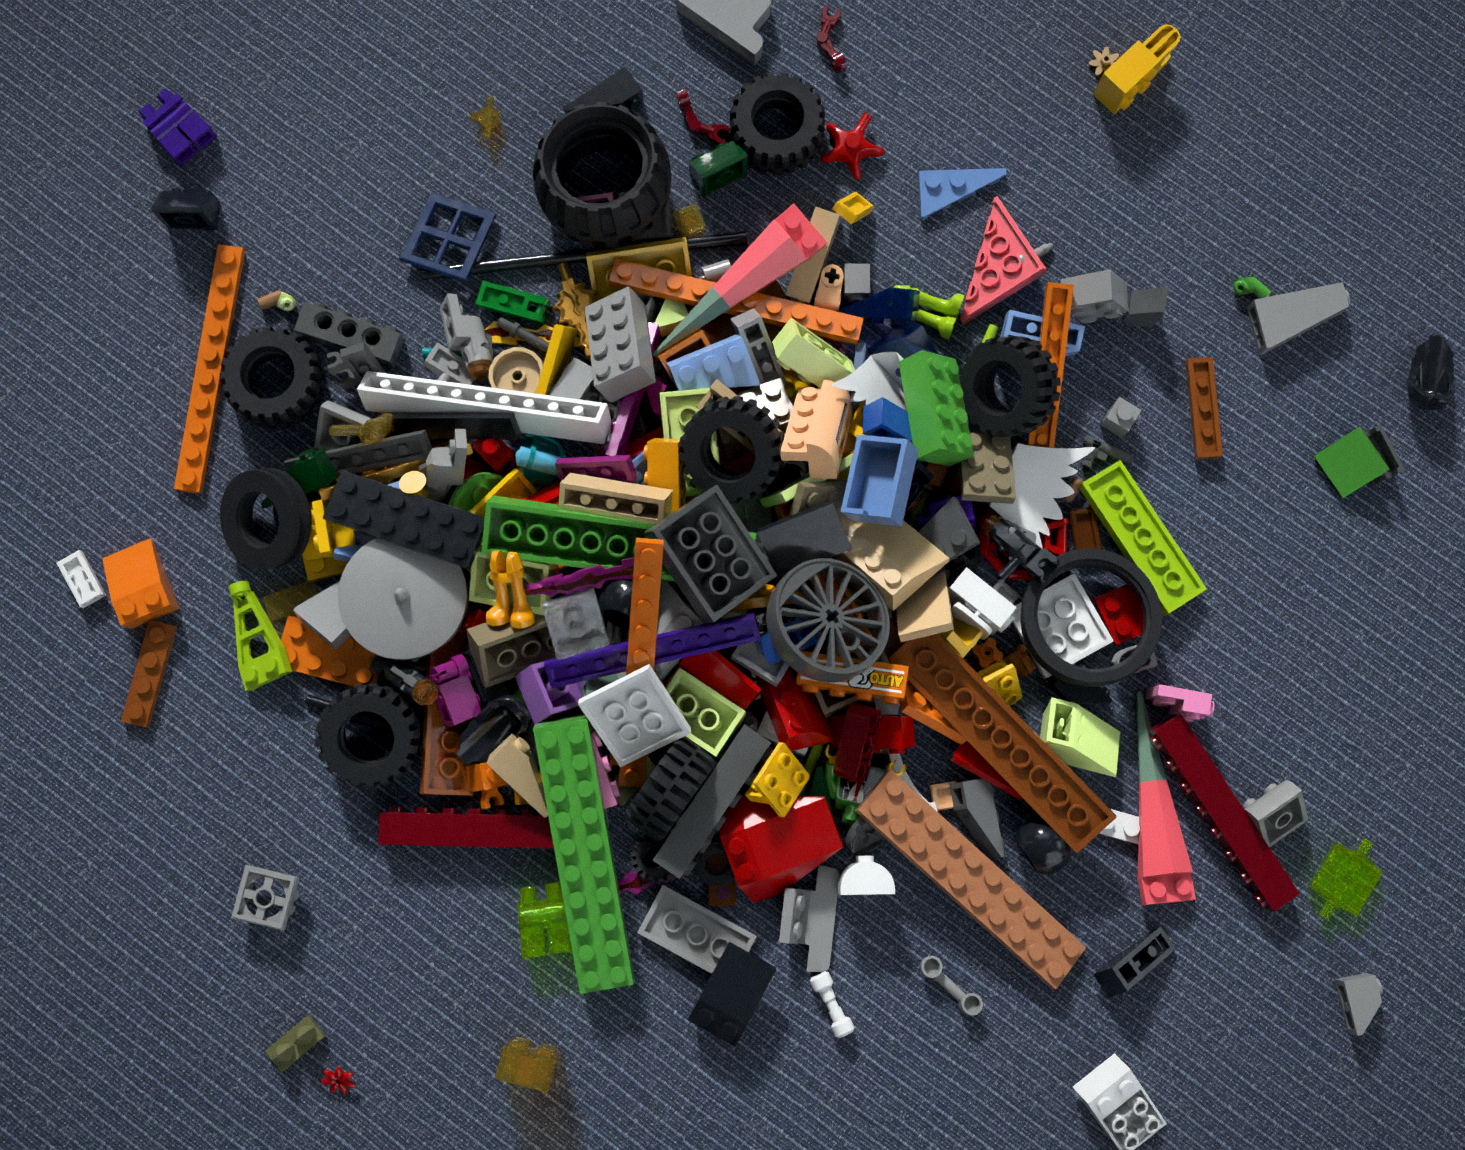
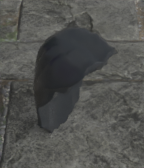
(1431, 374)
(491, 727)

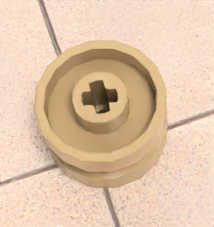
(516, 370)

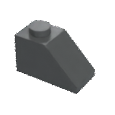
(1146, 306)

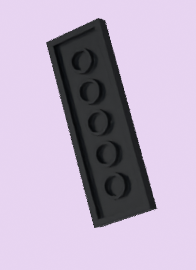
(405, 519)

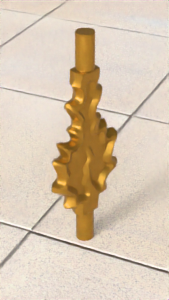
(572, 304)

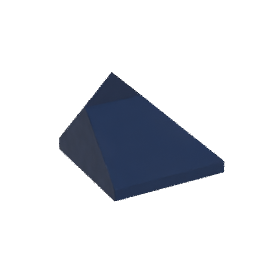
(904, 341)

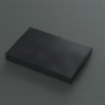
(804, 537)

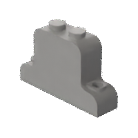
(731, 22)

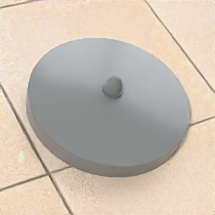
(401, 600)

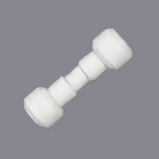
(841, 1024)

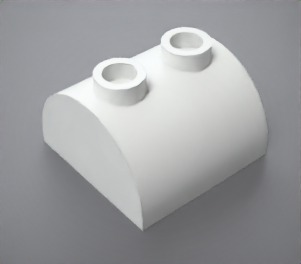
(865, 878)

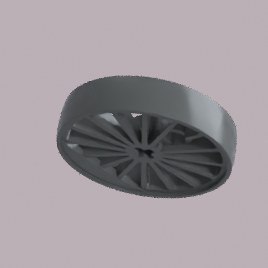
(824, 607)

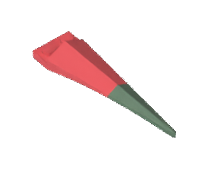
(775, 252)
(1162, 853)

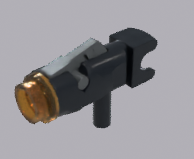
(1020, 547)
(405, 680)

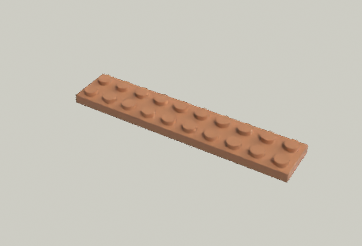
(971, 879)

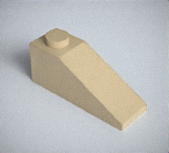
(518, 768)

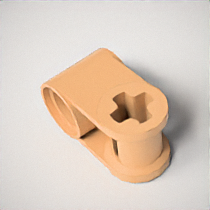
(829, 294)

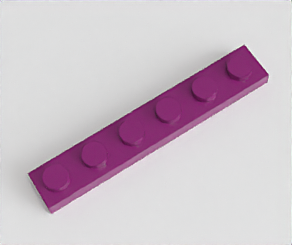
(628, 407)

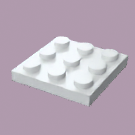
(1067, 622)
(634, 715)

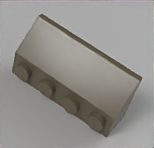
(507, 651)

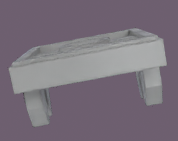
(245, 893)

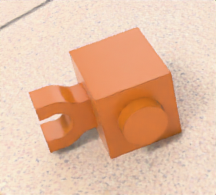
(485, 779)

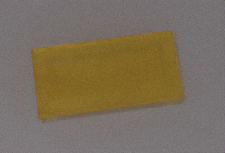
(283, 603)

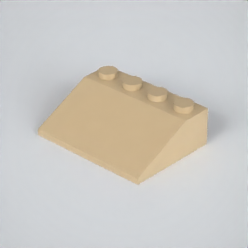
(891, 557)

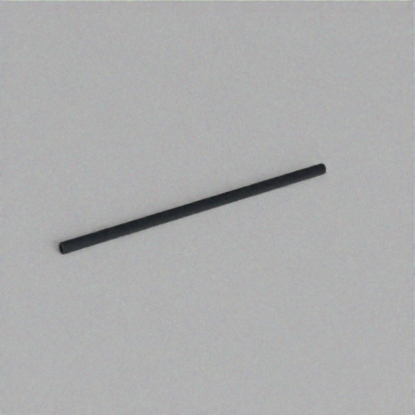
(578, 256)

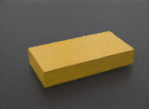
(853, 207)

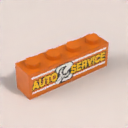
(878, 681)

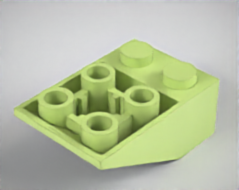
(1080, 737)

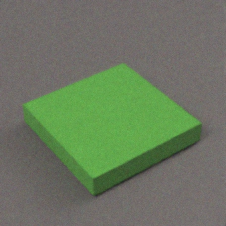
(1351, 462)

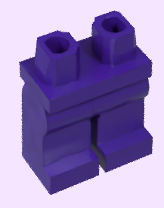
(173, 118)

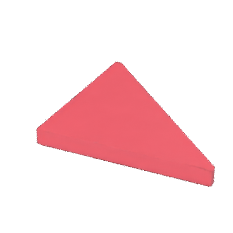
(996, 270)

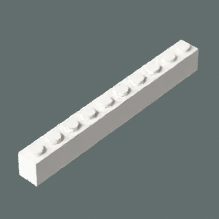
(534, 412)

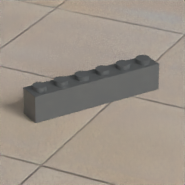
(712, 801)

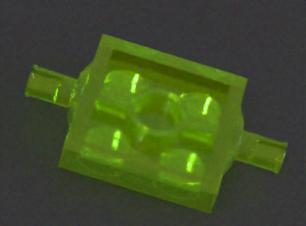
(1345, 879)

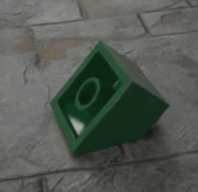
(718, 168)

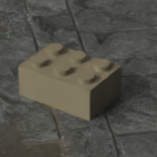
(772, 396)

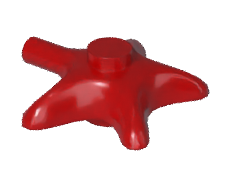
(851, 146)

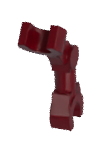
(829, 22)
(696, 126)

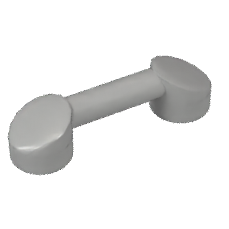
(968, 1003)

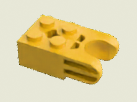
(1136, 69)

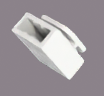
(979, 604)

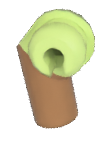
(279, 299)

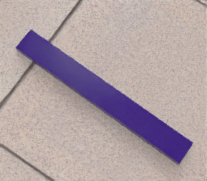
(669, 647)

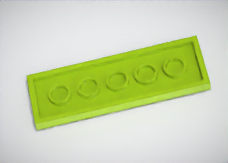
(1142, 535)

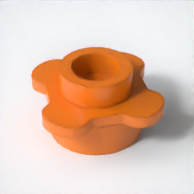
(986, 660)

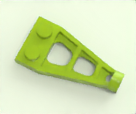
(268, 666)

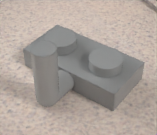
(447, 365)

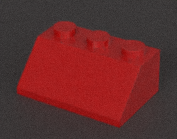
(722, 677)
(795, 713)

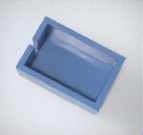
(879, 480)

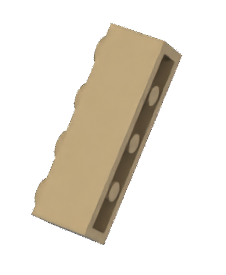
(615, 498)

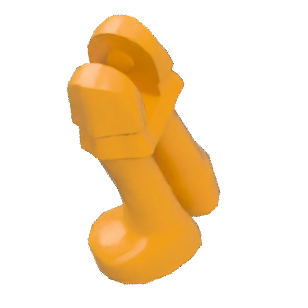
(521, 613)

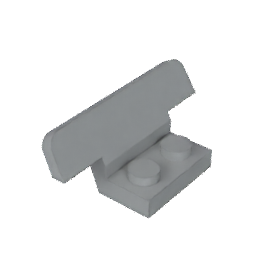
(810, 918)

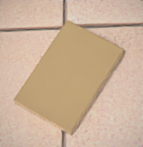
(926, 610)

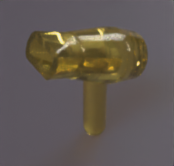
(370, 432)

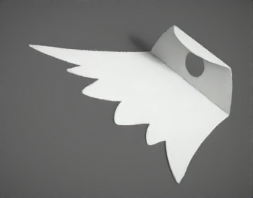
(876, 379)
(1037, 483)

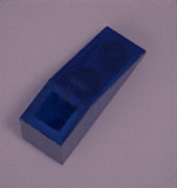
(887, 304)

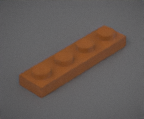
(1203, 408)
(149, 674)

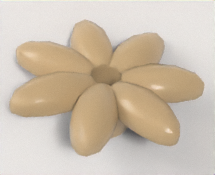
(1103, 60)

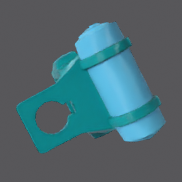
(538, 458)

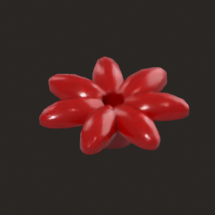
(338, 1080)

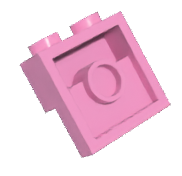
(1191, 704)

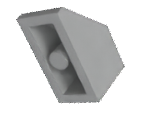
(1359, 1000)

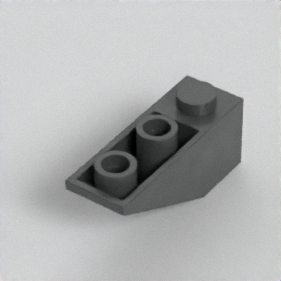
(976, 808)

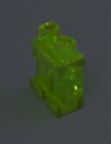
(542, 913)

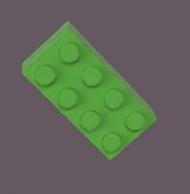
(936, 408)

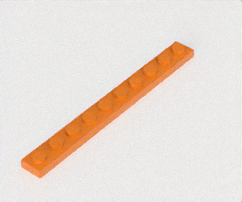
(771, 309)
(206, 381)
(643, 630)

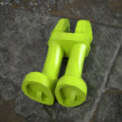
(949, 307)

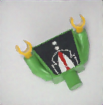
(850, 794)

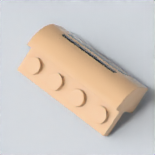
(818, 429)

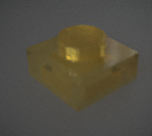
(689, 220)

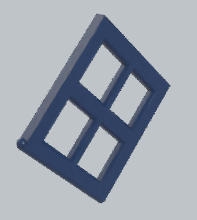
(448, 237)

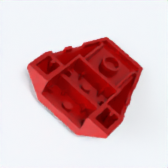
(776, 850)

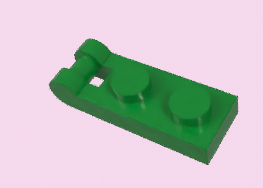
(512, 302)

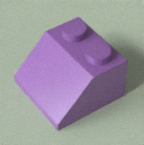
(543, 701)

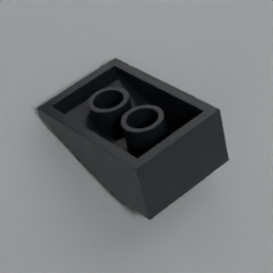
(732, 994)

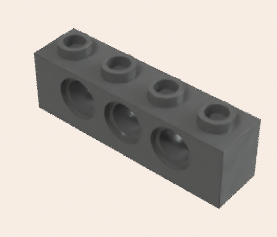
(314, 315)

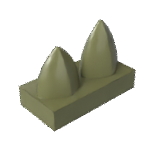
(295, 1043)

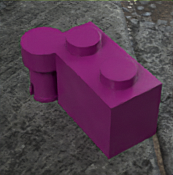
(455, 692)

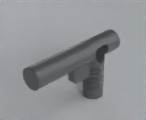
(1102, 452)

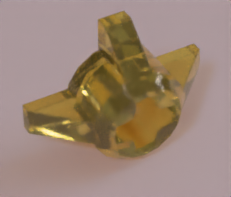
(484, 118)

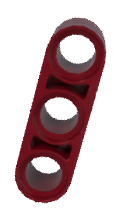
(857, 742)

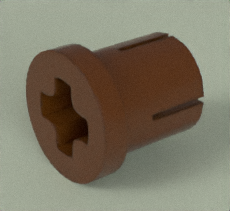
(1018, 656)

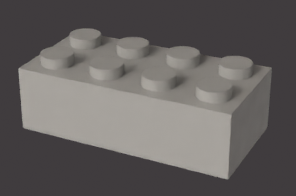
(619, 344)

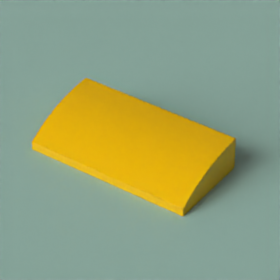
(666, 255)

